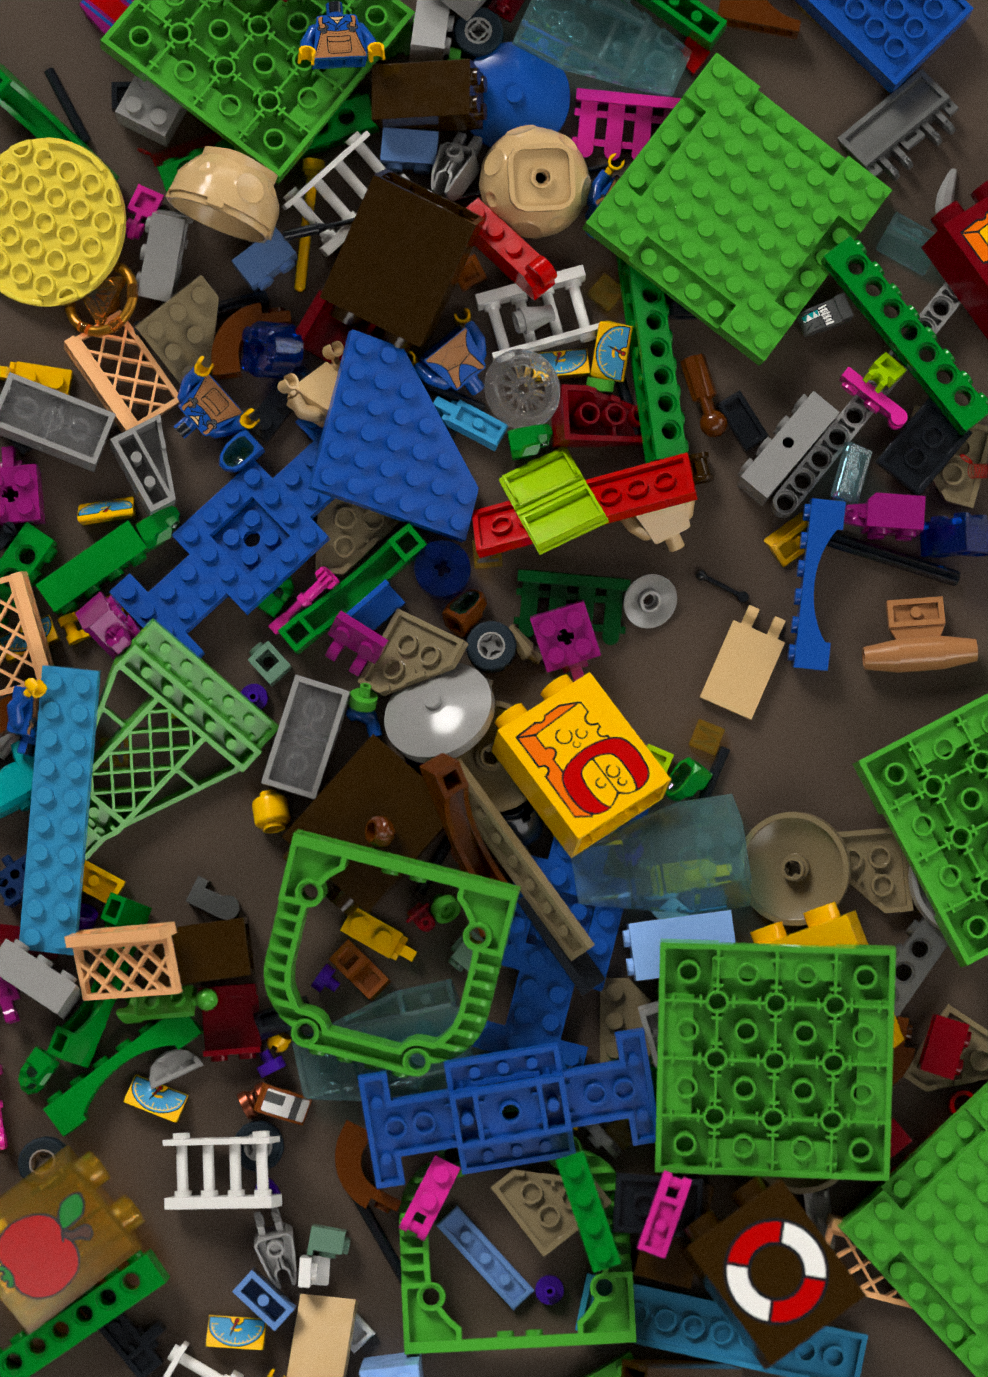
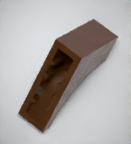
(758, 17)

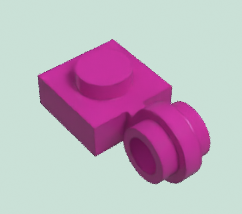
(142, 205)

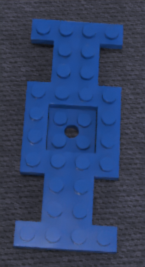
(224, 563)
(542, 985)
(473, 1115)

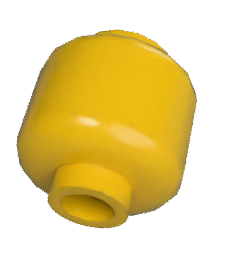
(271, 811)

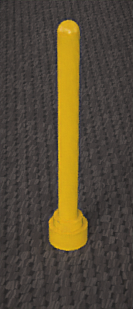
(311, 168)

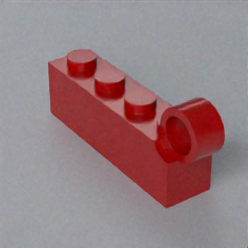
(513, 254)

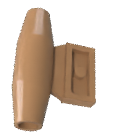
(918, 640)

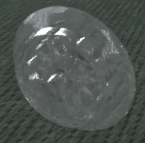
(495, 391)

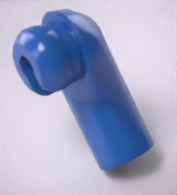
(368, 718)

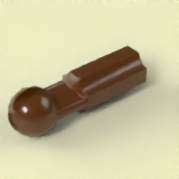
(703, 391)

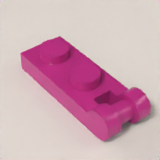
(874, 402)
(430, 1196)
(663, 1215)

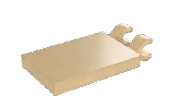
(744, 665)
(322, 1336)

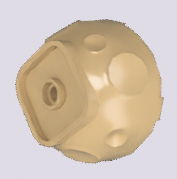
(511, 186)
(227, 194)

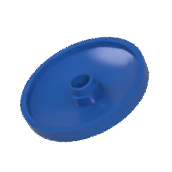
(521, 93)

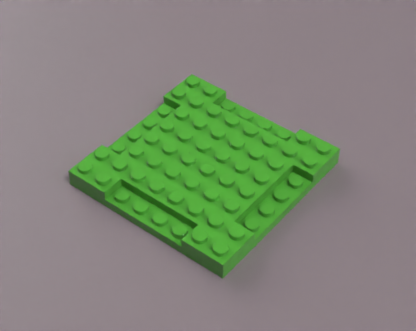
(240, 67)
(735, 209)
(937, 808)
(775, 1059)
(932, 1231)

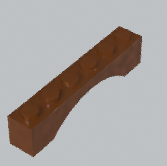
(451, 799)

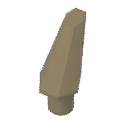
(525, 646)

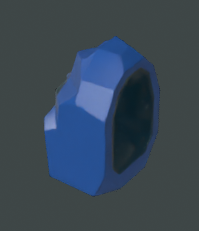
(240, 452)

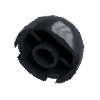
(525, 823)

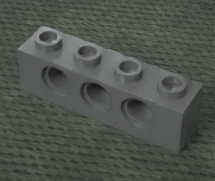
(918, 967)

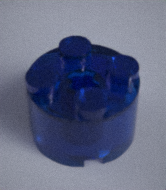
(271, 349)
(434, 556)

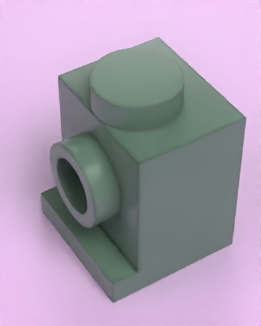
(274, 673)
(462, 954)
(328, 1241)

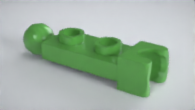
(167, 1005)

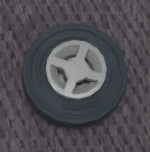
(248, 1151)

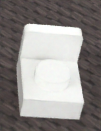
(313, 1271)

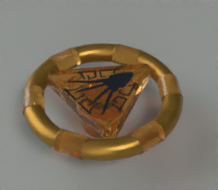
(105, 301)

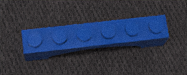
(809, 647)

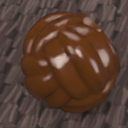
(379, 831)

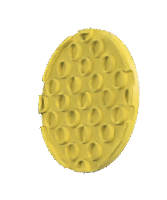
(57, 222)

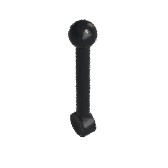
(741, 596)

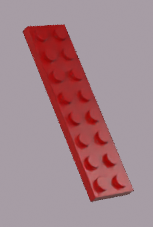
(619, 493)

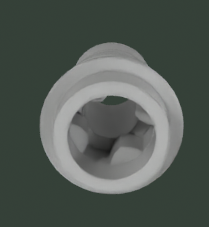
(531, 318)

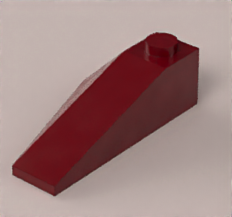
(594, 419)

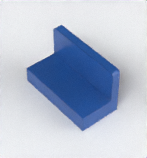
(377, 606)

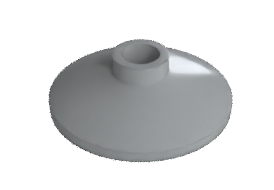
(655, 610)

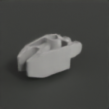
(455, 166)
(275, 1247)

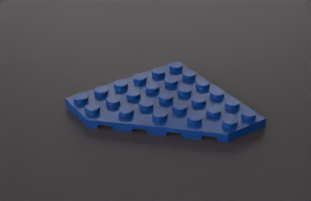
(389, 445)

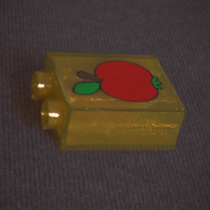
(61, 1236)

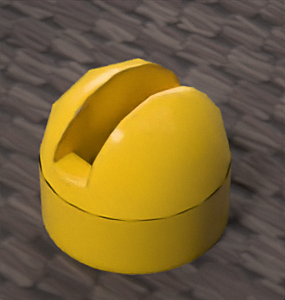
(280, 1041)

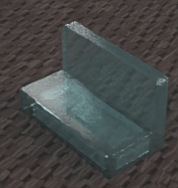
(904, 241)
(851, 473)

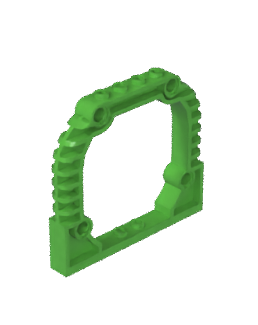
(486, 903)
(433, 1331)

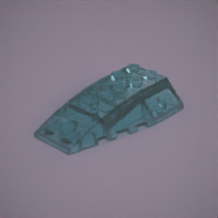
(604, 42)
(670, 861)
(403, 1013)

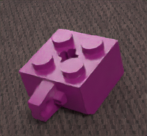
(27, 483)
(888, 516)
(108, 624)
(556, 652)

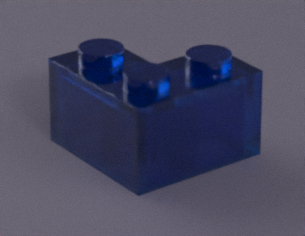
(955, 536)

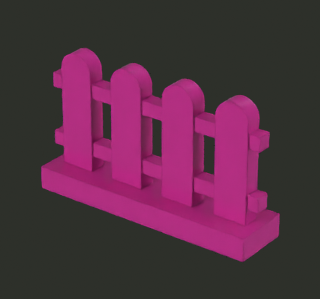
(615, 119)

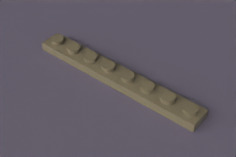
(525, 872)

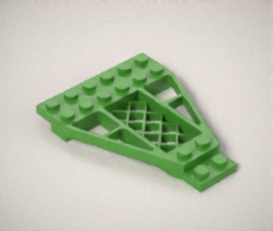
(199, 700)

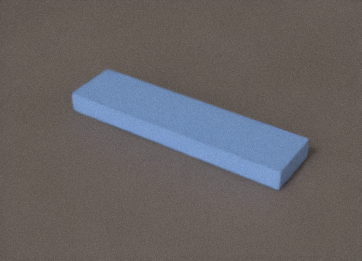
(485, 1257)

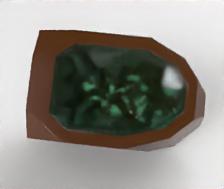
(464, 612)

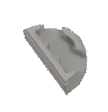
(171, 1066)
(601, 1138)

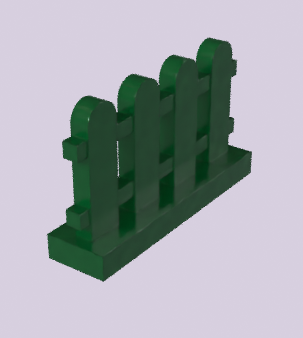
(558, 596)

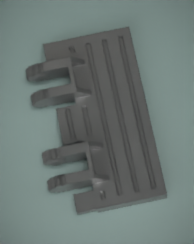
(901, 120)

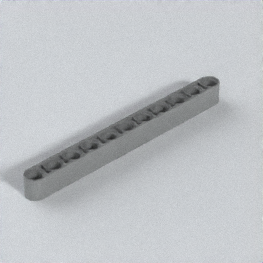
(847, 429)

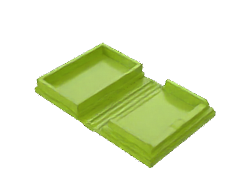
(552, 500)

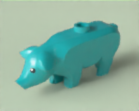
(16, 783)

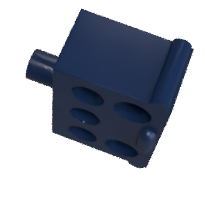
(14, 890)

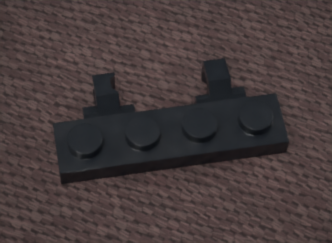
(131, 1343)

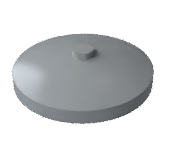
(440, 714)

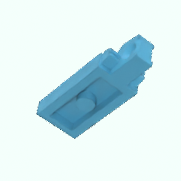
(471, 422)

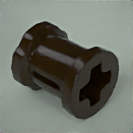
(700, 468)

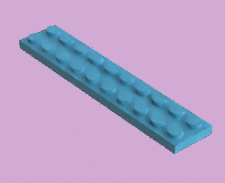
(59, 808)
(702, 1330)

